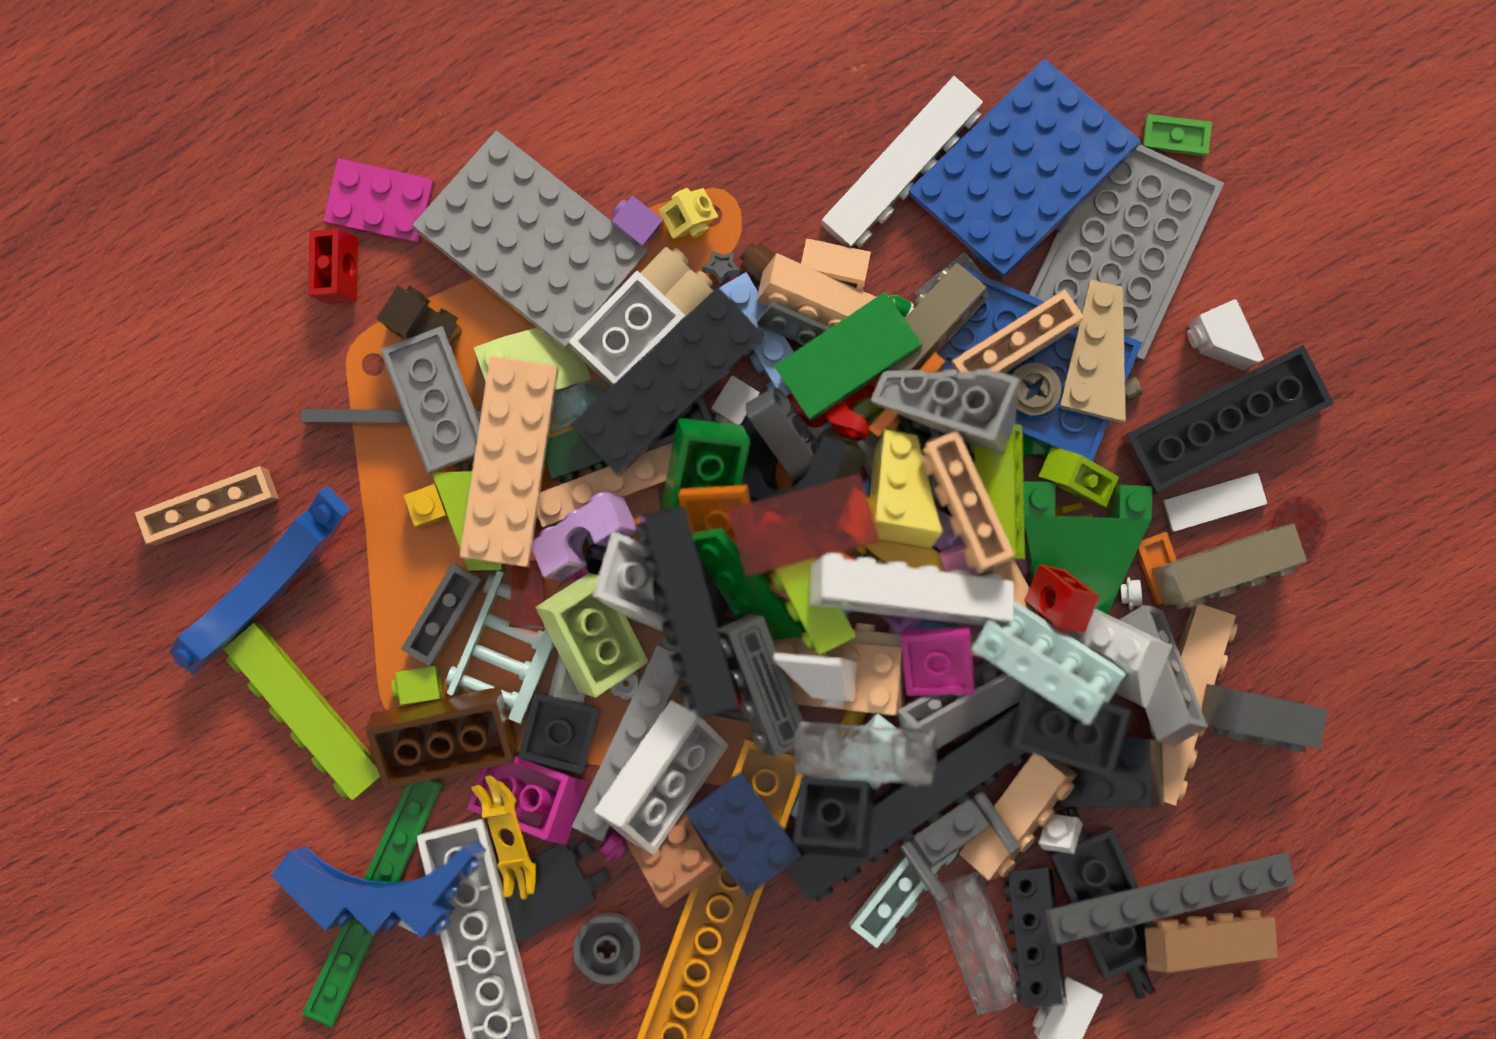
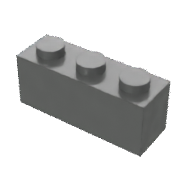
(442, 615)

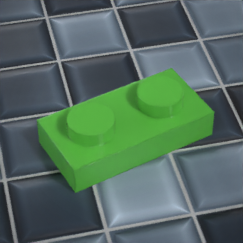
(1177, 135)

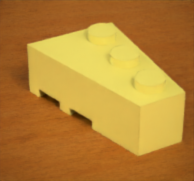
(902, 492)

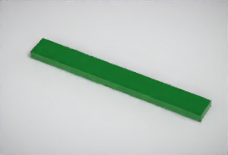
(386, 866)

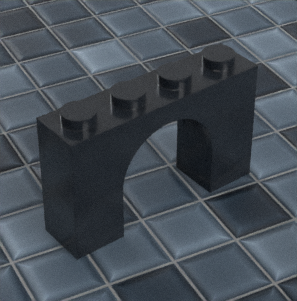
(831, 463)

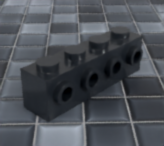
(1034, 955)

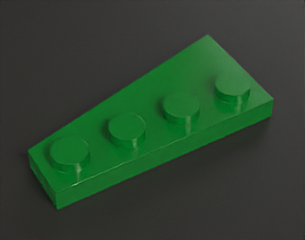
(744, 593)

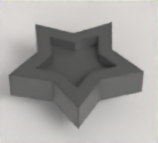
(721, 266)

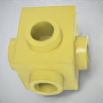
(688, 213)

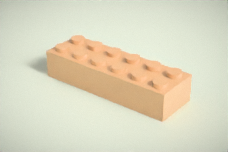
(509, 462)

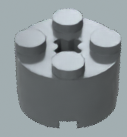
(594, 961)

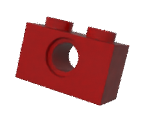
(333, 266)
(1061, 599)

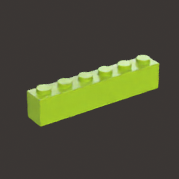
(303, 710)

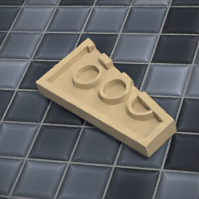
(1097, 364)

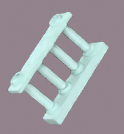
(1050, 663)
(529, 672)

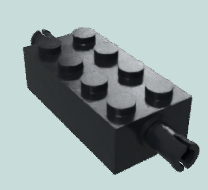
(1097, 871)

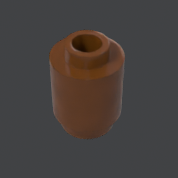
(756, 260)

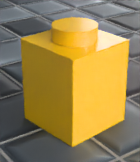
(425, 506)

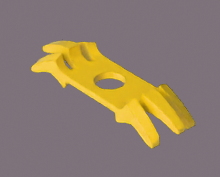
(514, 858)

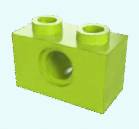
(1079, 476)

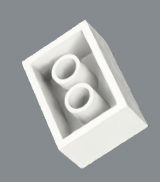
(625, 328)

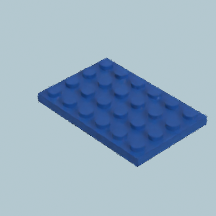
(1024, 168)
(1059, 426)

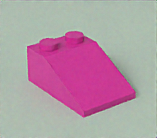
(544, 797)

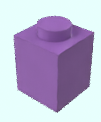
(637, 221)

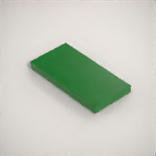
(848, 356)

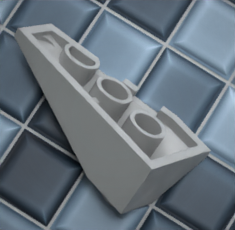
(974, 403)

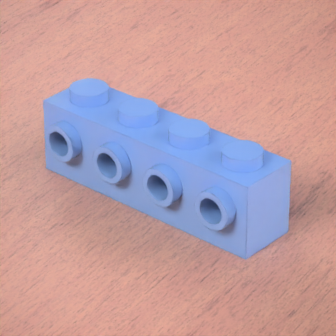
(774, 346)

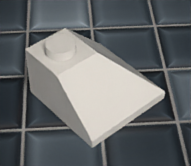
(822, 677)

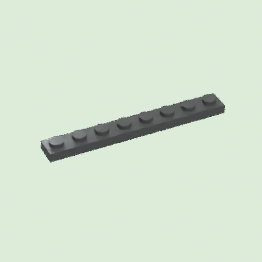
(1169, 898)

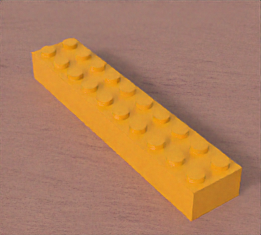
(715, 921)

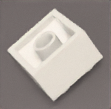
(1225, 336)

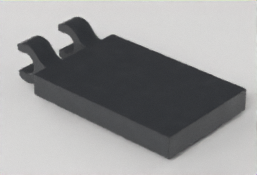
(557, 891)

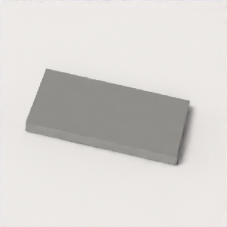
(433, 398)

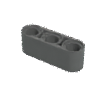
(783, 431)

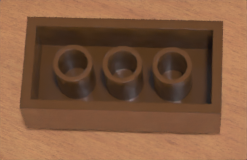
(441, 738)

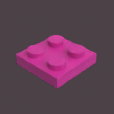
(938, 661)

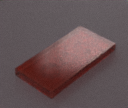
(803, 525)

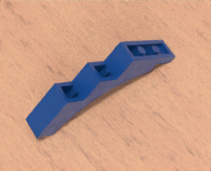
(264, 584)

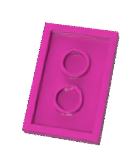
(377, 200)

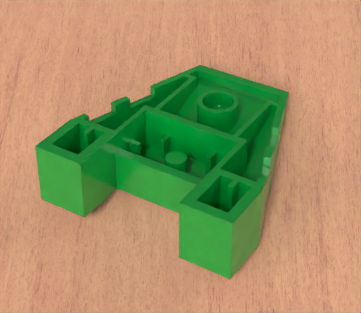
(1087, 547)

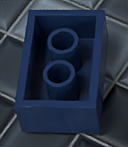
(743, 833)

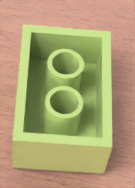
(591, 637)

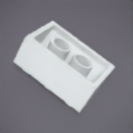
(1128, 649)

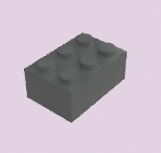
(1263, 719)

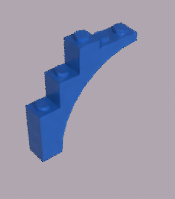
(337, 897)

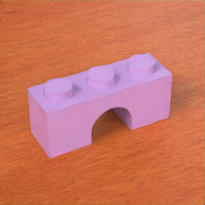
(560, 546)

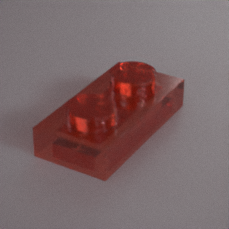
(525, 595)

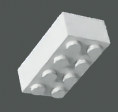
(661, 777)

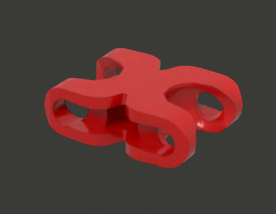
(842, 418)

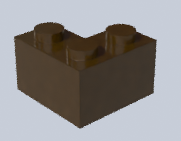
(409, 315)

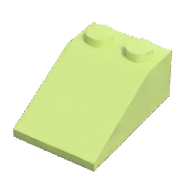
(537, 348)

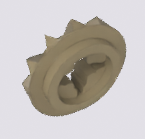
(1050, 388)

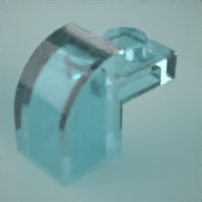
(572, 403)

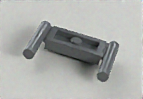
(951, 834)

